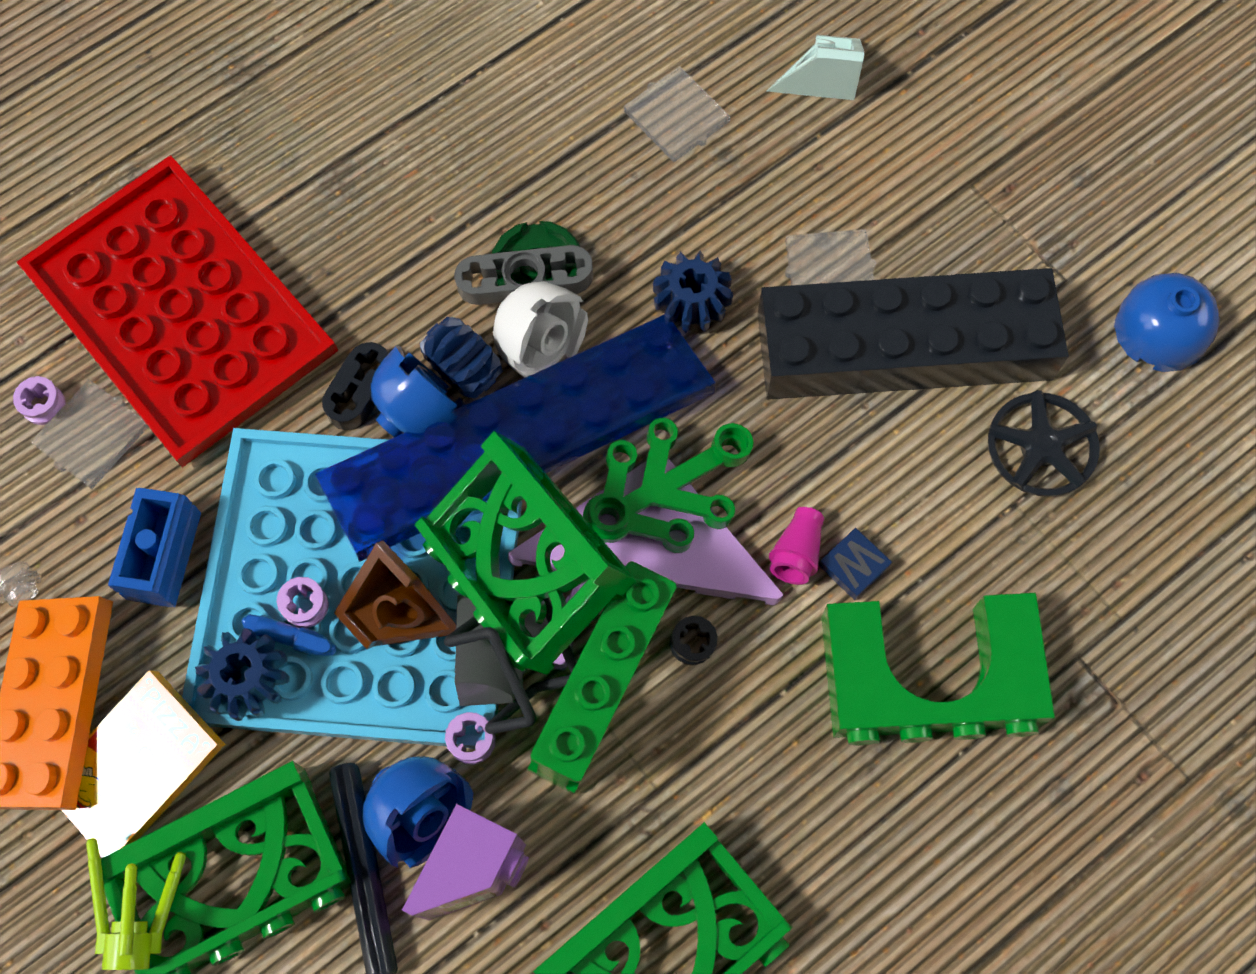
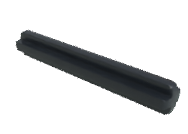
(363, 871)

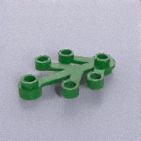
(664, 488)

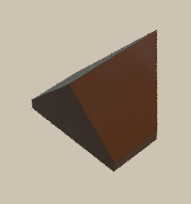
(391, 603)

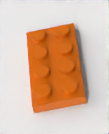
(50, 700)

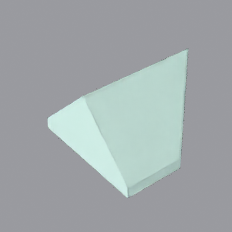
(825, 70)

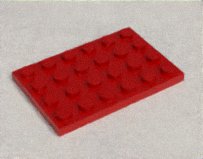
(177, 309)

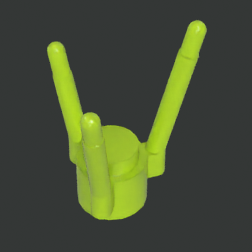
(128, 943)

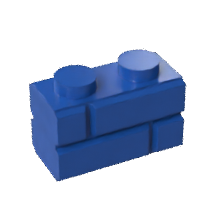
(155, 547)

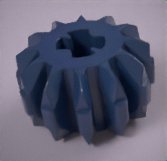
(679, 282)
(461, 357)
(225, 671)

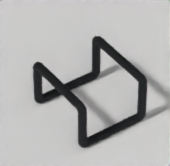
(499, 722)

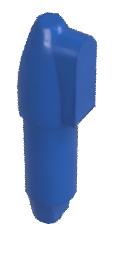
(298, 638)

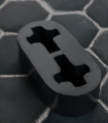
(351, 382)

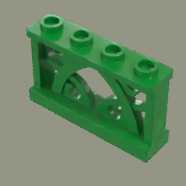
(586, 555)
(600, 679)
(257, 802)
(683, 874)

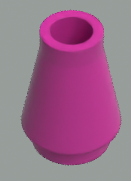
(797, 550)

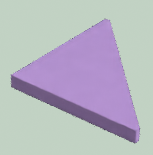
(711, 565)

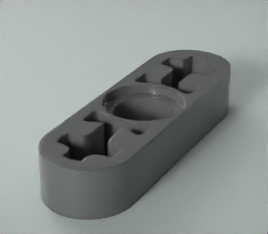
(487, 264)

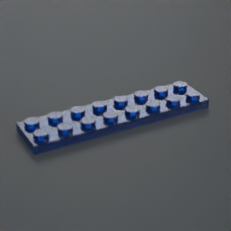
(550, 414)

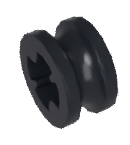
(703, 628)

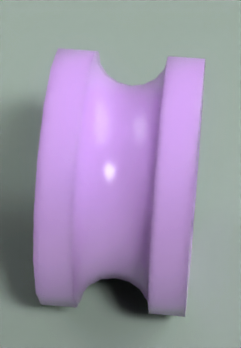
(38, 387)
(287, 606)
(457, 728)

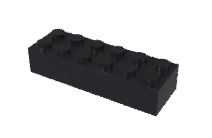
(910, 333)

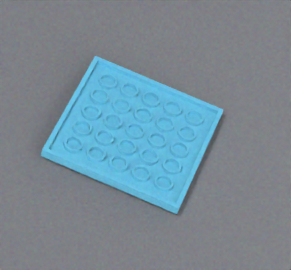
(281, 528)

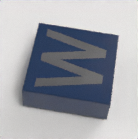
(855, 563)

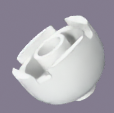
(538, 327)

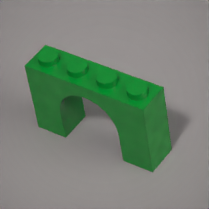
(870, 702)

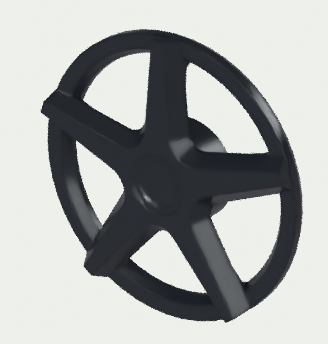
(1044, 444)

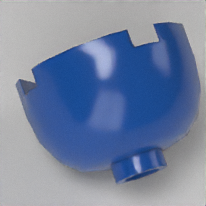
(1167, 321)
(410, 395)
(411, 807)

